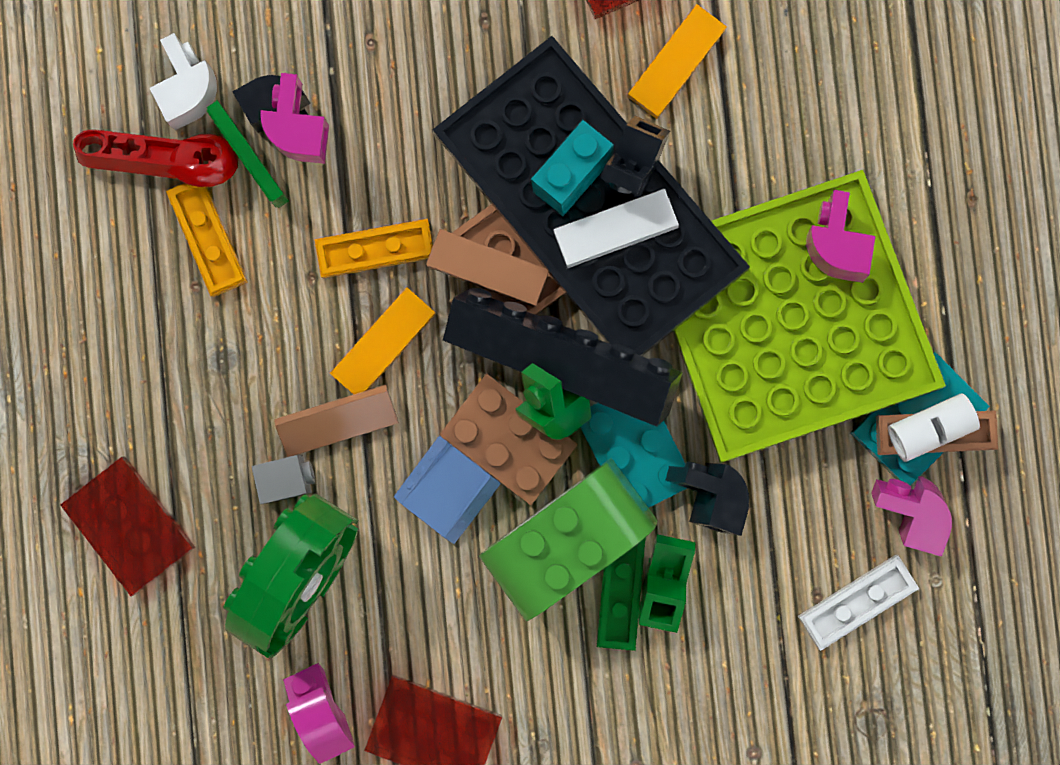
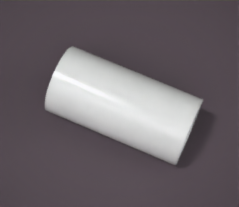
(933, 427)

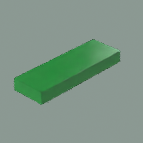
(247, 154)
(621, 600)

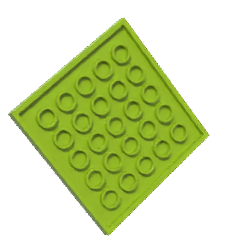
(796, 346)

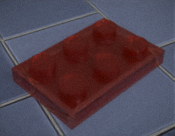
(127, 526)
(430, 727)

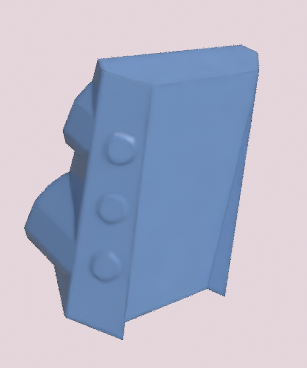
(447, 490)

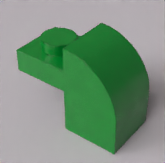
(549, 406)
(666, 583)

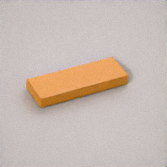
(676, 61)
(207, 238)
(374, 248)
(383, 342)

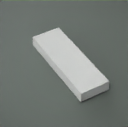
(616, 228)
(858, 602)

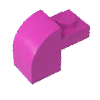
(294, 134)
(838, 251)
(926, 514)
(316, 715)

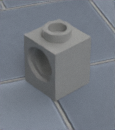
(283, 479)

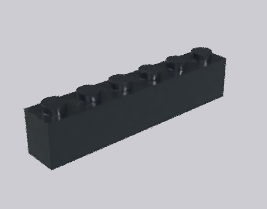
(575, 357)

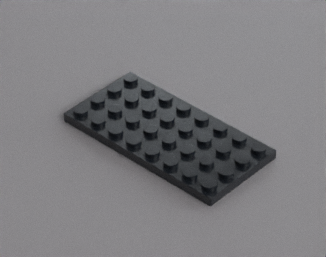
(627, 294)

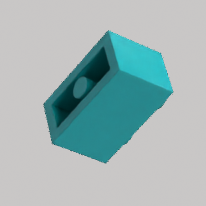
(572, 168)

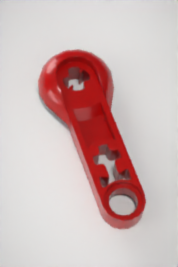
(160, 156)

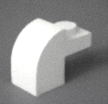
(190, 91)

